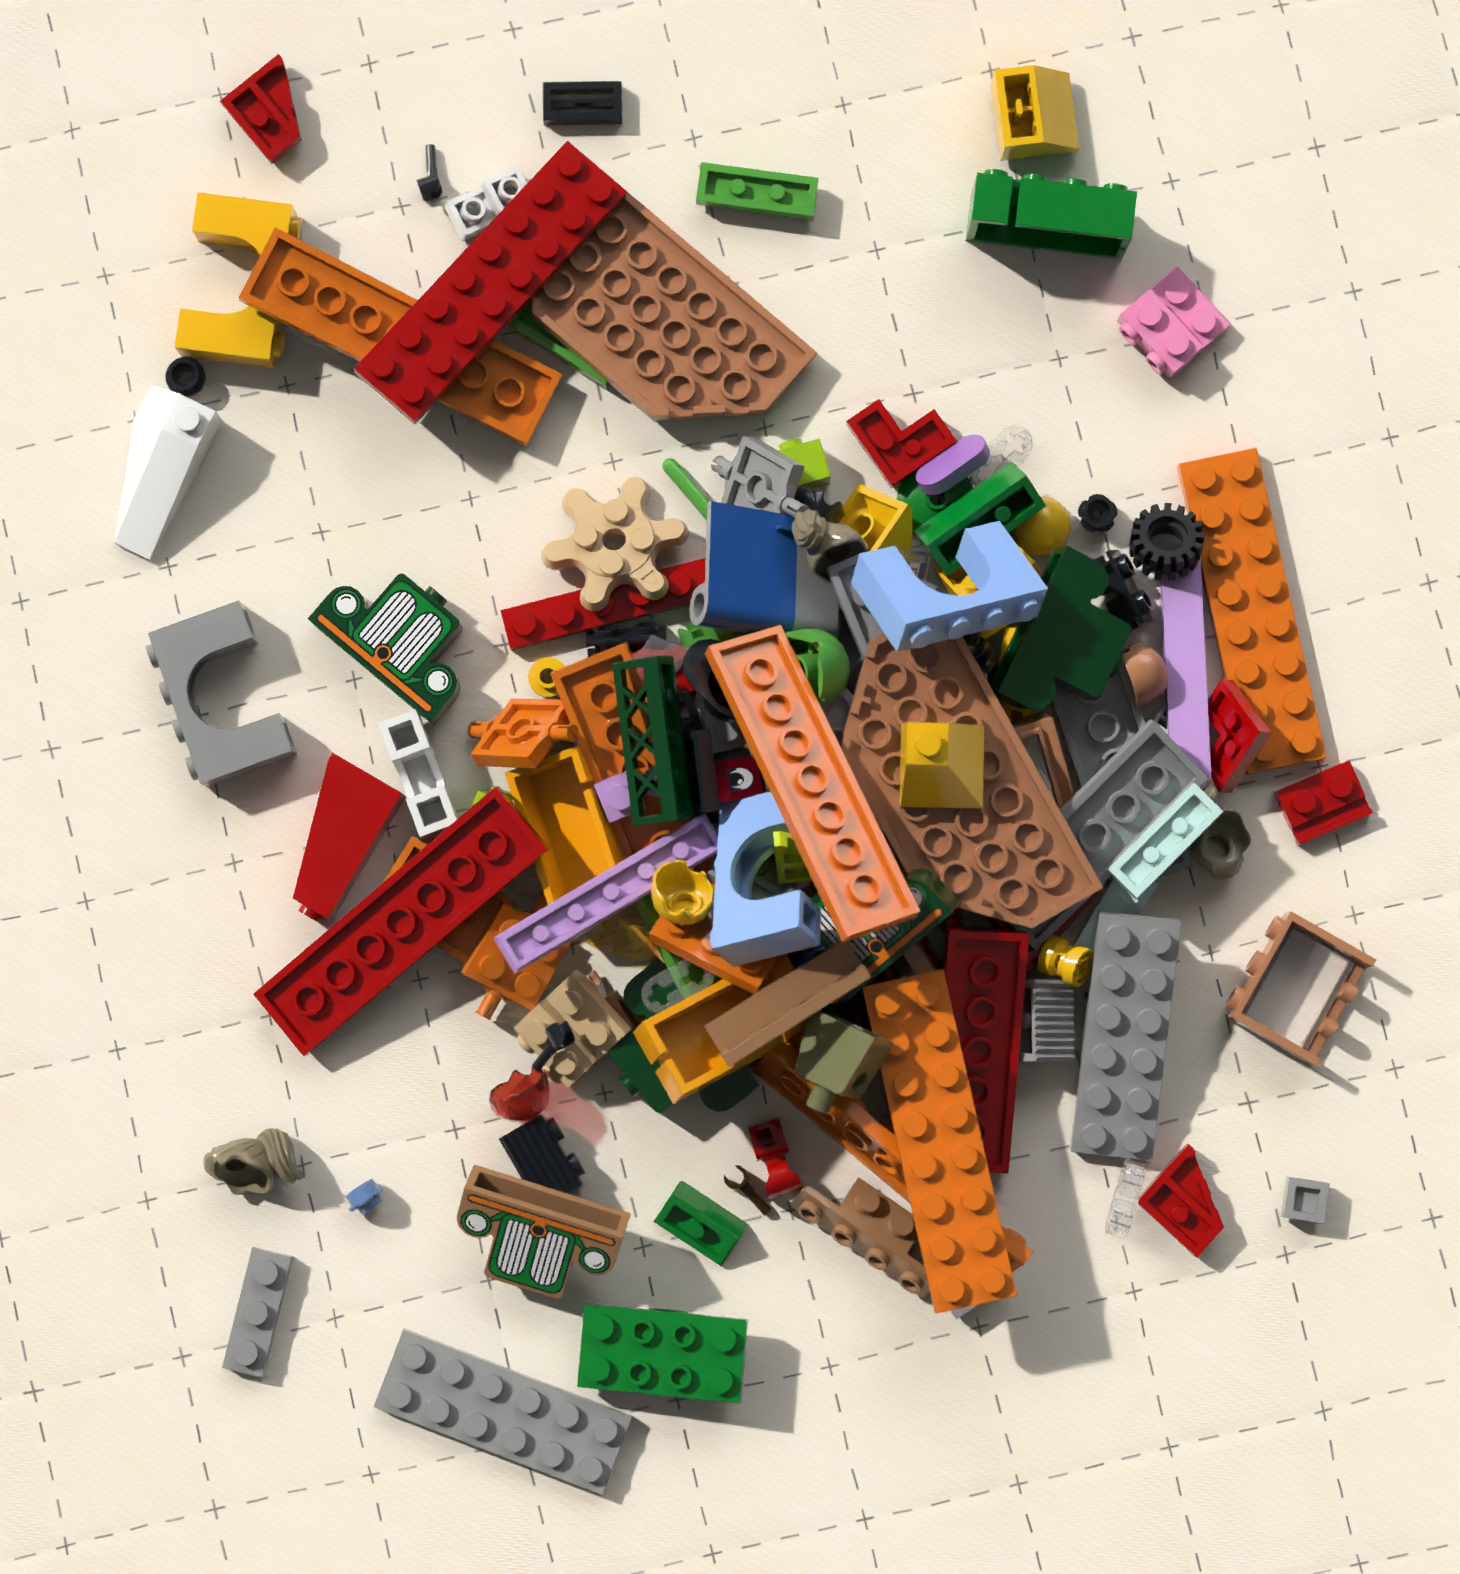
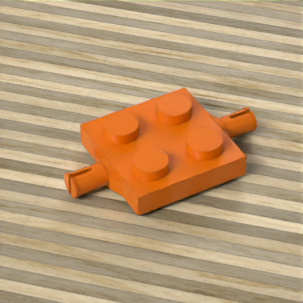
(521, 733)
(493, 972)

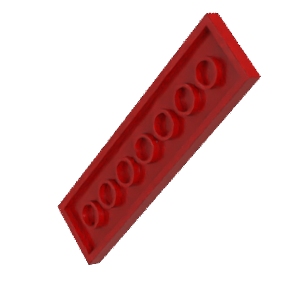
(490, 282)
(401, 921)

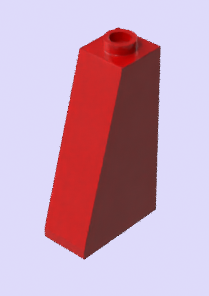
(343, 835)

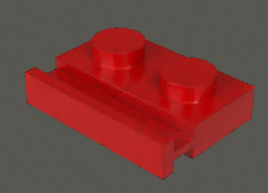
(1323, 802)

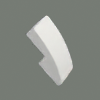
(477, 208)

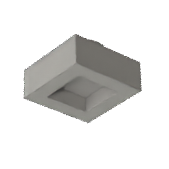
(1305, 1199)

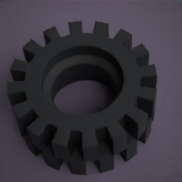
(1166, 522)

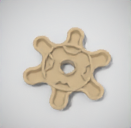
(611, 568)

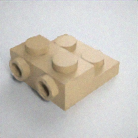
(591, 1019)

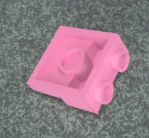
(1172, 323)

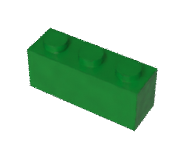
(1002, 497)

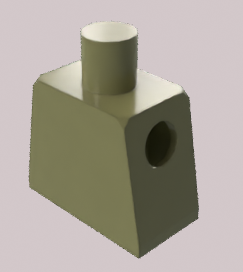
(838, 1058)

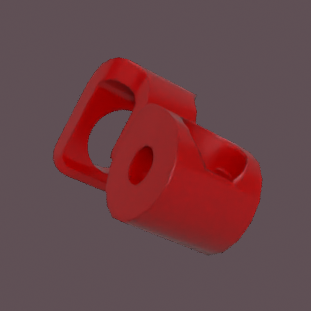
(771, 1146)

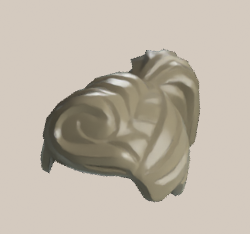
(825, 541)
(1222, 842)
(251, 1162)

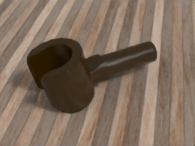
(748, 1190)

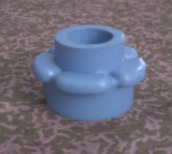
(364, 1196)

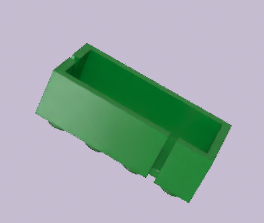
(1051, 214)

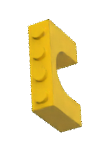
(246, 335)

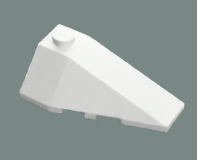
(162, 460)

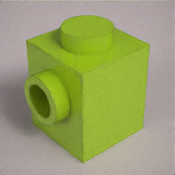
(812, 456)

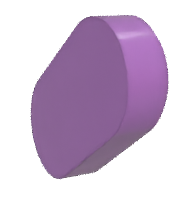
(953, 465)

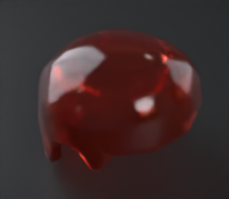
(521, 1096)

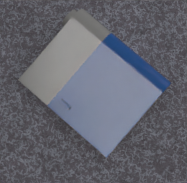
(759, 576)

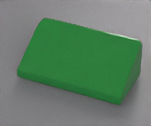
(701, 1223)

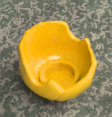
(1044, 529)
(681, 893)

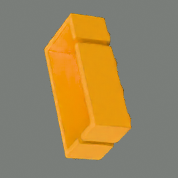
(570, 819)
(685, 1048)

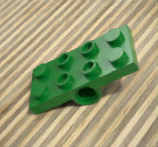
(662, 1352)

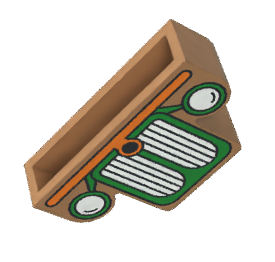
(538, 1231)

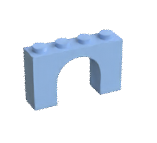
(920, 616)
(746, 927)

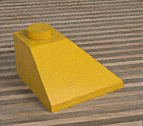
(879, 519)
(941, 765)

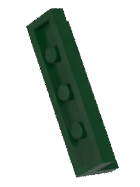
(666, 735)

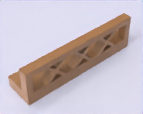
(787, 1001)

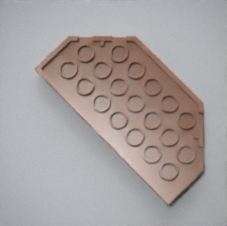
(668, 323)
(998, 861)

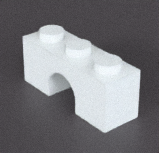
(419, 773)

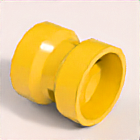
(1065, 961)

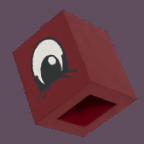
(738, 779)

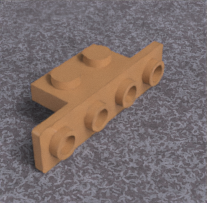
(871, 1227)

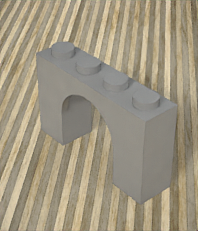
(182, 654)

